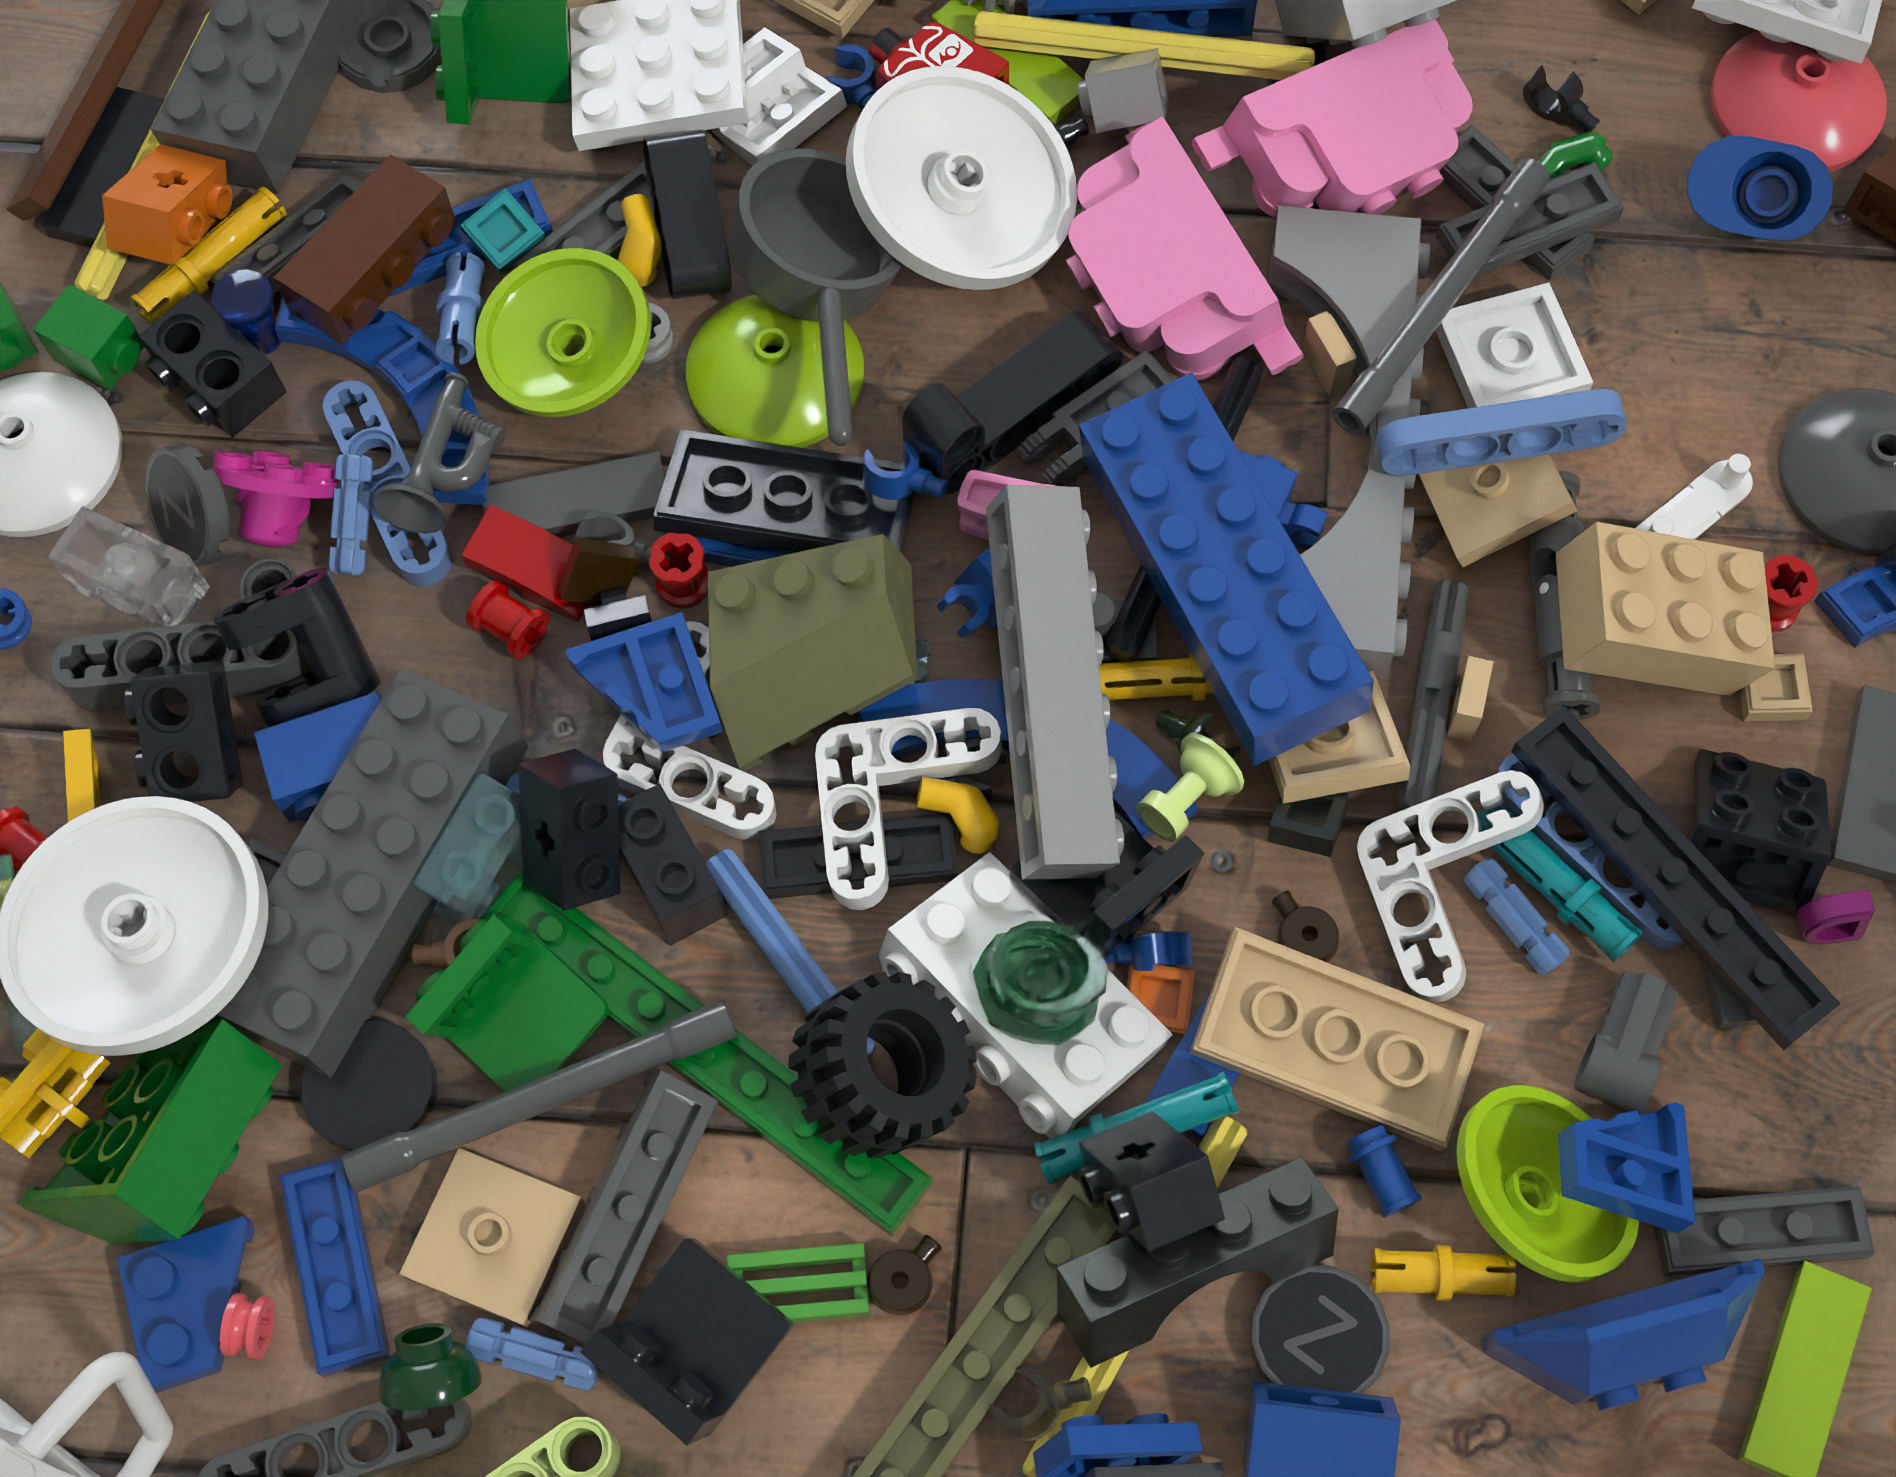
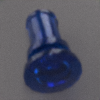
(246, 303)

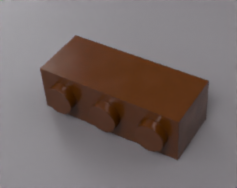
(366, 249)

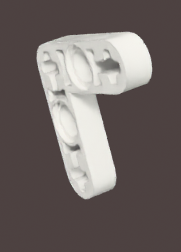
(876, 766)
(738, 784)
(1413, 875)

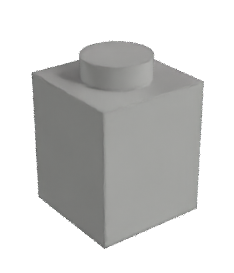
(1124, 90)

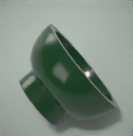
(427, 1370)

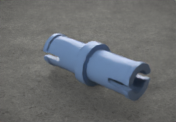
(459, 308)

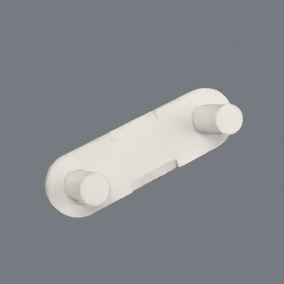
(1703, 500)

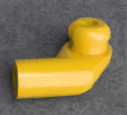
(642, 240)
(968, 809)

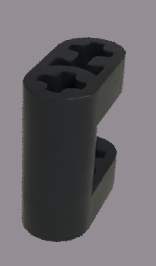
(324, 633)

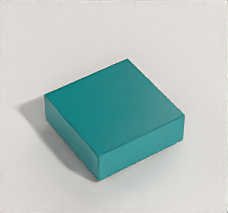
(502, 231)

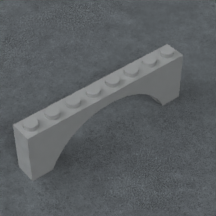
(1366, 278)

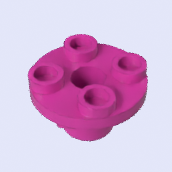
(273, 493)

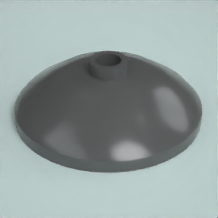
(1838, 474)

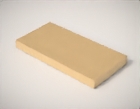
(1337, 1039)

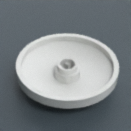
(961, 178)
(132, 926)

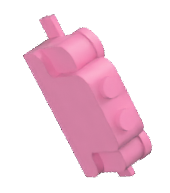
(1350, 127)
(1171, 261)

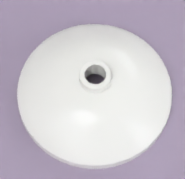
(60, 458)

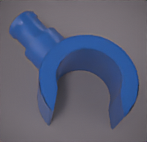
(861, 88)
(901, 483)
(1156, 949)

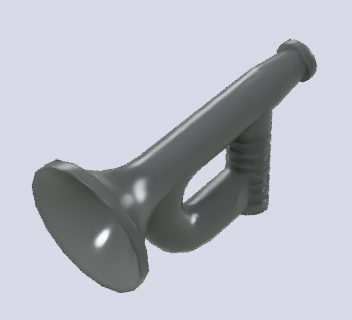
(412, 501)

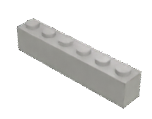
(1053, 683)

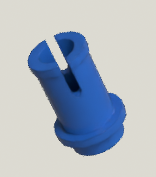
(1383, 1170)

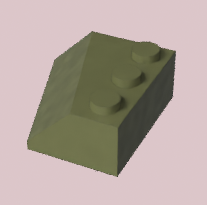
(808, 640)

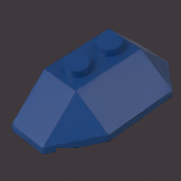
(1192, 17)
(1632, 1338)

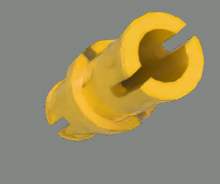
(1442, 1273)

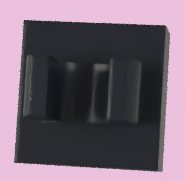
(616, 613)

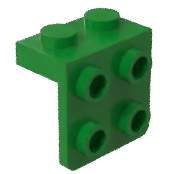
(500, 53)
(509, 1004)

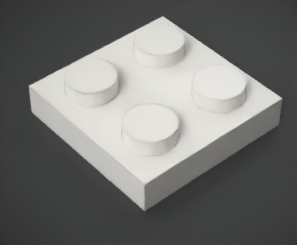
(1512, 348)

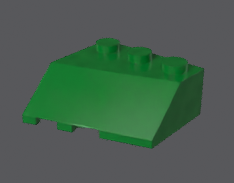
(161, 1140)

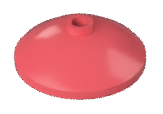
(1799, 99)

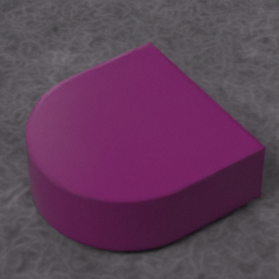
(1836, 917)

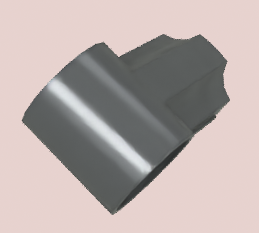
(1623, 1056)

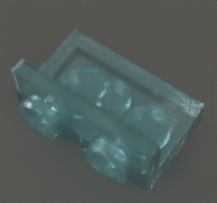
(472, 851)

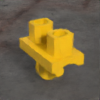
(46, 1092)

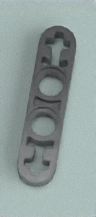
(333, 1444)

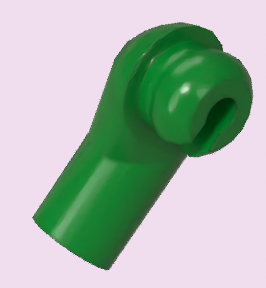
(1578, 149)

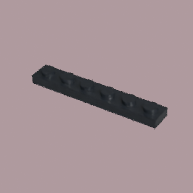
(1675, 878)

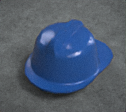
(1759, 188)

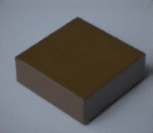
(596, 568)

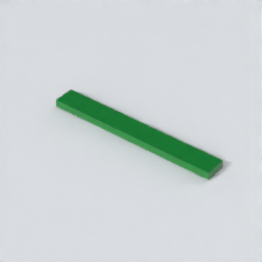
(734, 1072)

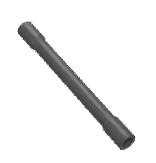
(1377, 382)
(406, 1150)

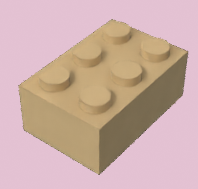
(1664, 609)

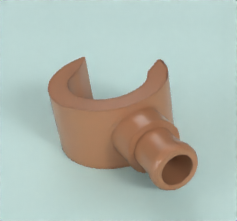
(442, 951)

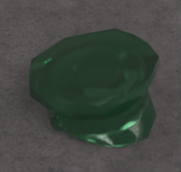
(1040, 982)

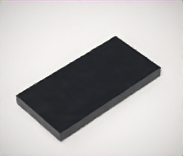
(773, 495)

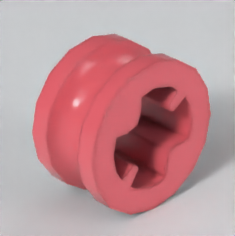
(247, 1326)

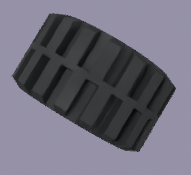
(920, 1039)

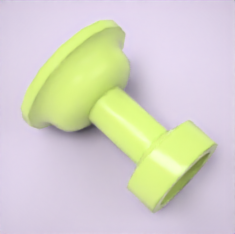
(1206, 771)

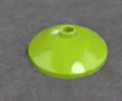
(548, 311)
(759, 393)
(1515, 1187)

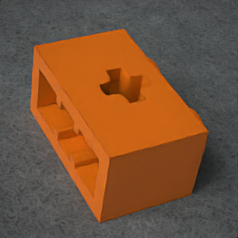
(166, 204)

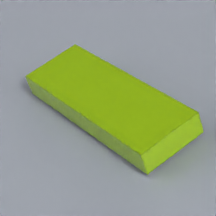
(1037, 76)
(1805, 1373)

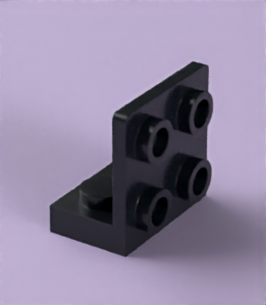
(1761, 827)
(1121, 899)
(690, 1342)

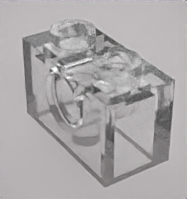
(128, 570)

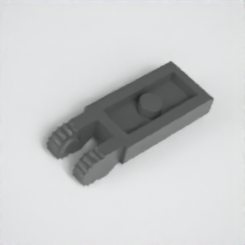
(1123, 385)

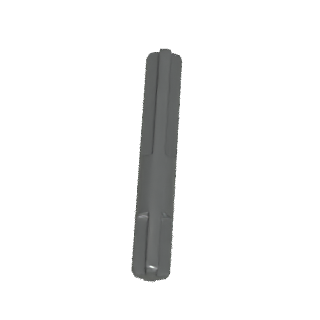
(1434, 692)

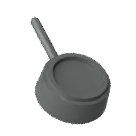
(811, 257)

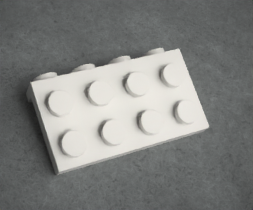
(1046, 1082)

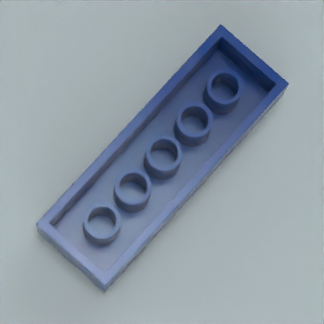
(1225, 569)

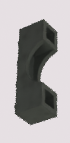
(1125, 1293)

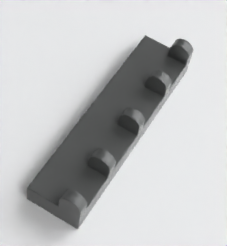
(625, 1208)

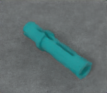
(1567, 891)
(1180, 1109)

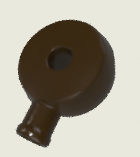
(1306, 920)
(910, 1265)

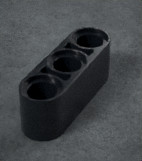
(687, 214)

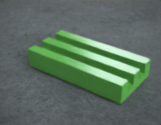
(807, 1258)

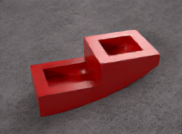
(522, 557)

